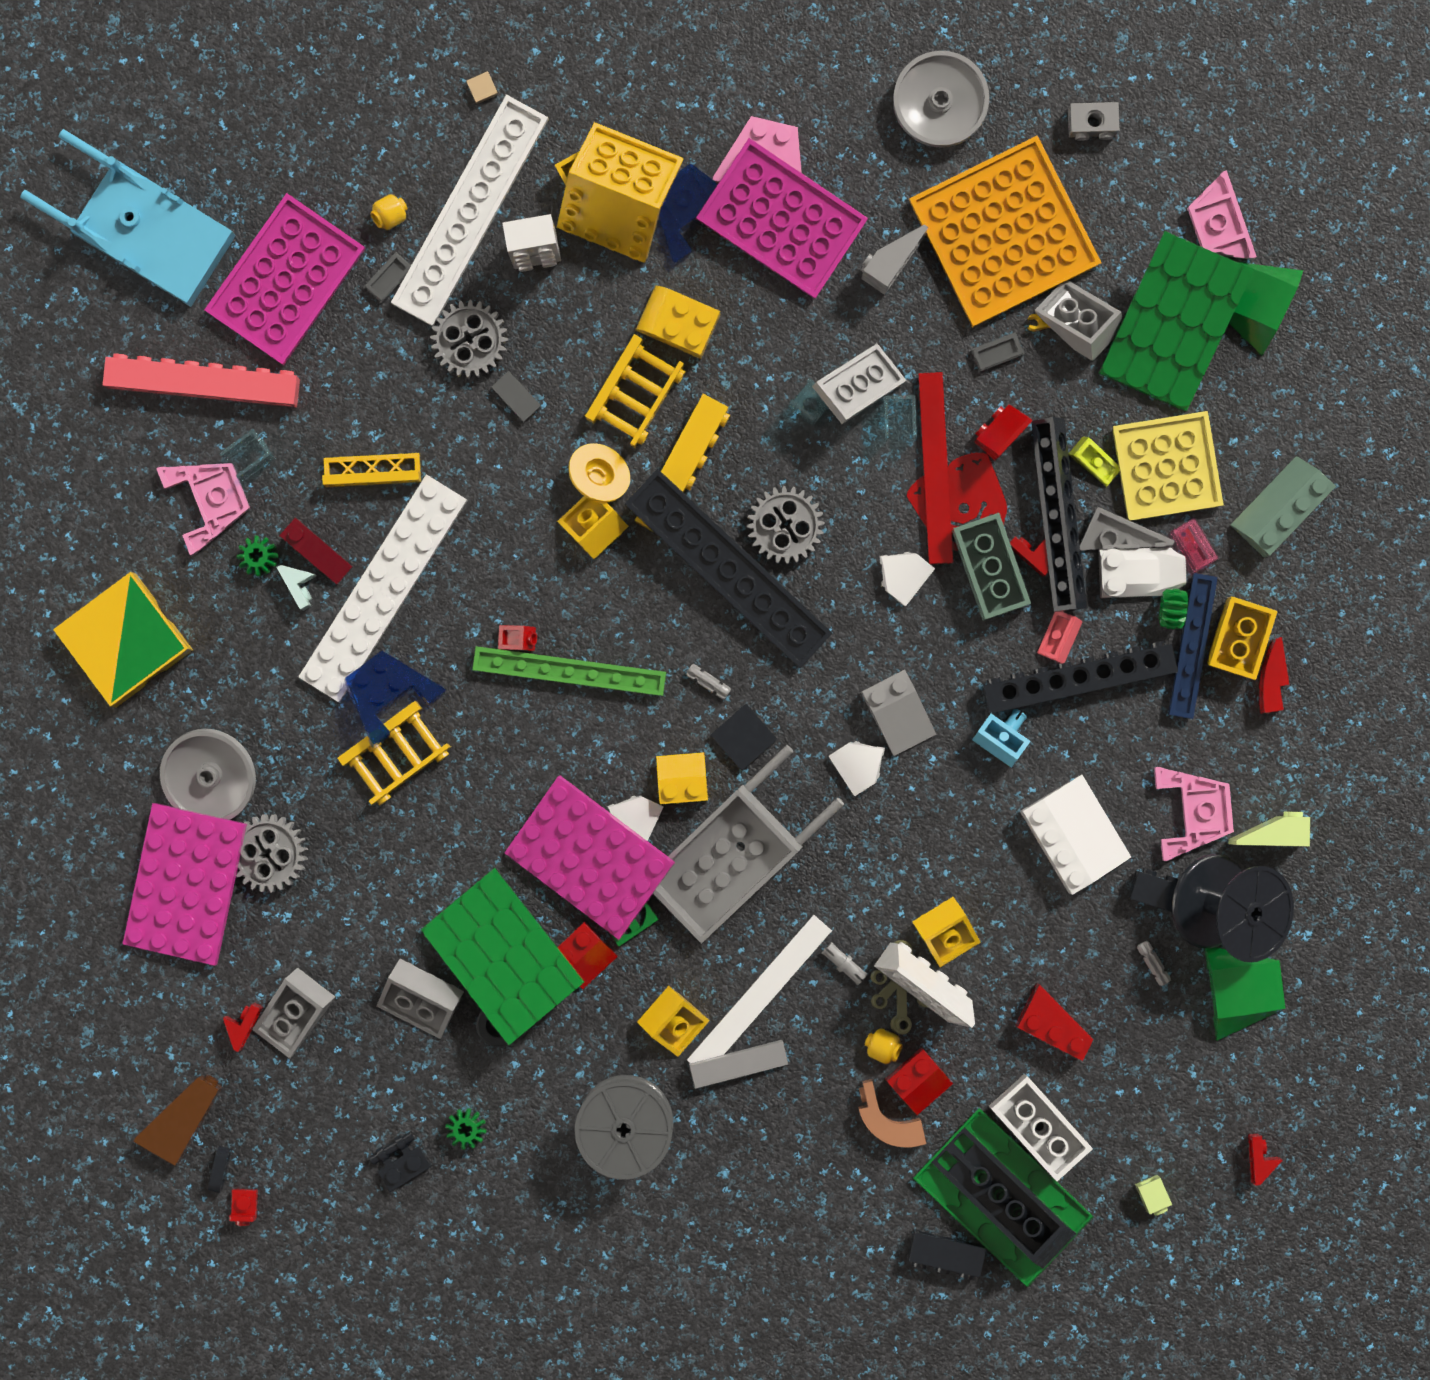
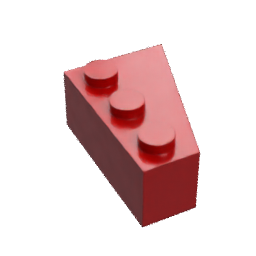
(1052, 1024)

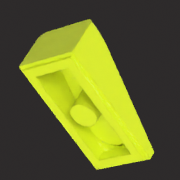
(1094, 460)

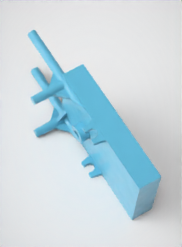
(163, 242)

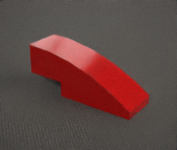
(1273, 676)

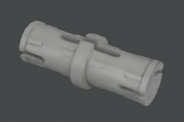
(844, 963)

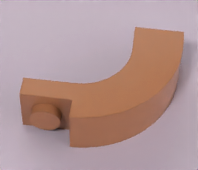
(895, 1133)

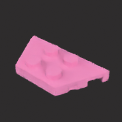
(1220, 221)

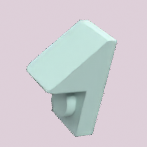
(293, 580)

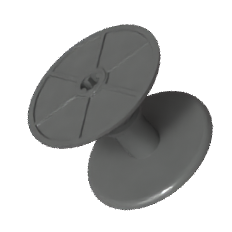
(601, 1134)

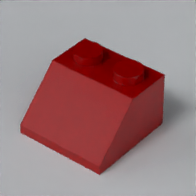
(1002, 431)
(587, 953)
(919, 1081)

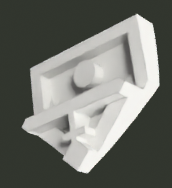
(904, 575)
(858, 765)
(637, 814)

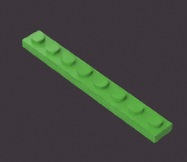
(569, 671)

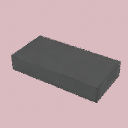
(388, 277)
(997, 352)
(516, 396)

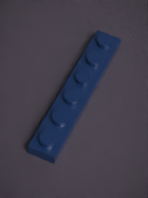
(1193, 646)

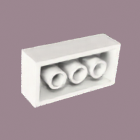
(532, 242)
(1057, 1144)

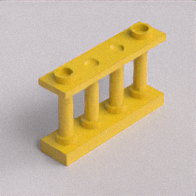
(622, 371)
(354, 758)

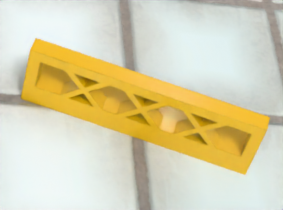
(369, 478)

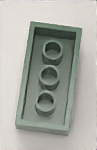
(991, 566)

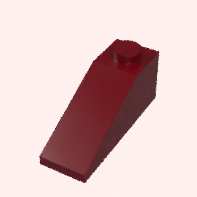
(316, 551)

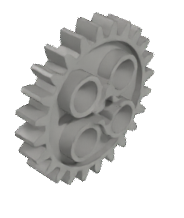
(479, 358)
(804, 513)
(284, 839)

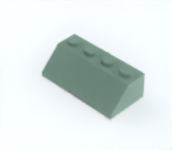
(1282, 506)

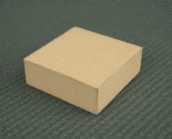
(482, 87)

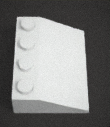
(1075, 834)
(926, 985)

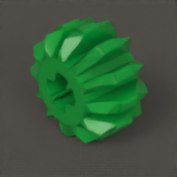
(263, 561)
(1173, 608)
(462, 1136)

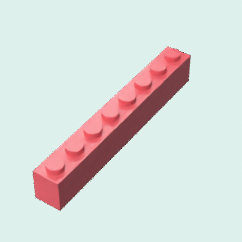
(201, 381)

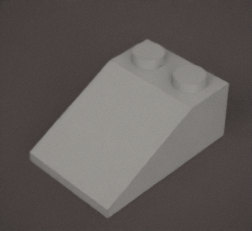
(889, 261)
(1080, 319)
(898, 712)
(293, 1012)

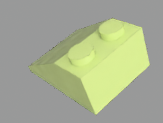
(1284, 830)

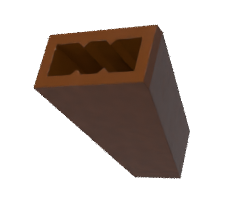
(179, 1122)

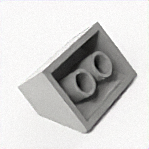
(419, 998)

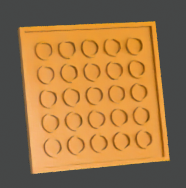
(1005, 231)

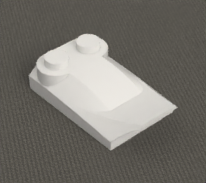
(1140, 572)

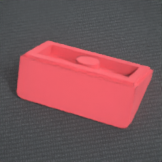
(1059, 637)

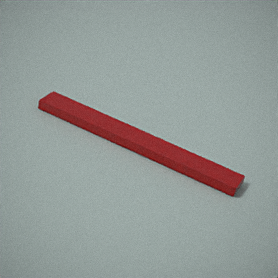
(935, 468)

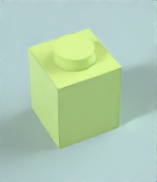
(1153, 1195)

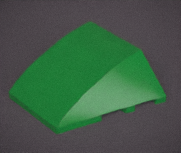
(1264, 303)
(1242, 990)

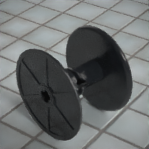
(1233, 907)

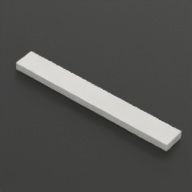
(762, 990)

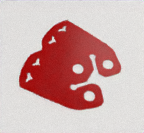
(968, 486)

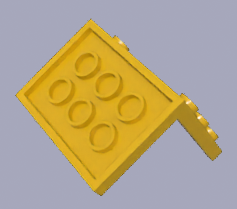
(617, 191)

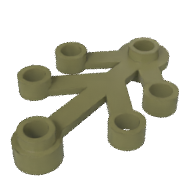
(901, 999)

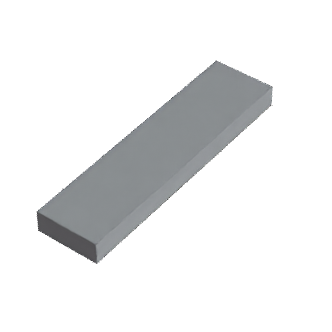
(738, 1064)

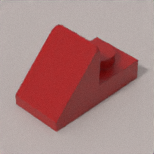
(1035, 559)
(238, 1031)
(1260, 1166)

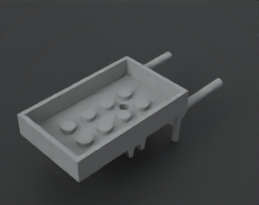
(716, 874)

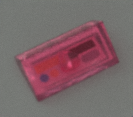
(1194, 545)

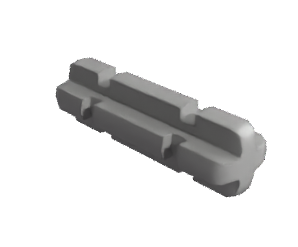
(708, 681)
(1154, 963)

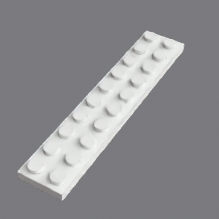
(469, 210)
(383, 587)

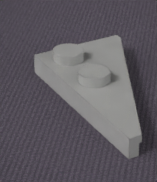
(1112, 532)

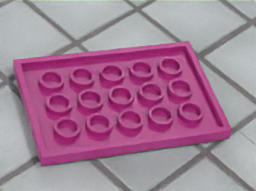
(781, 218)
(285, 279)
(589, 857)
(184, 884)

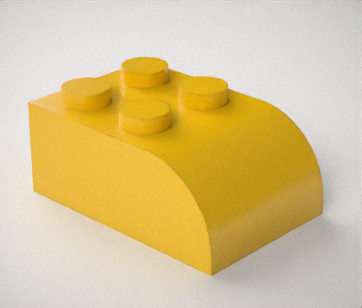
(678, 321)
(1241, 637)

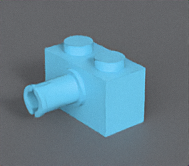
(1002, 738)

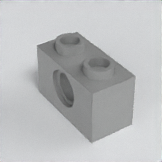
(1106, 113)

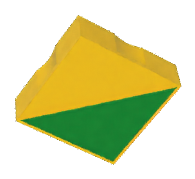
(122, 639)

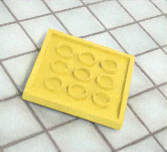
(1167, 466)

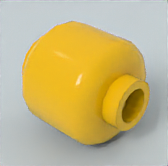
(389, 212)
(883, 1046)

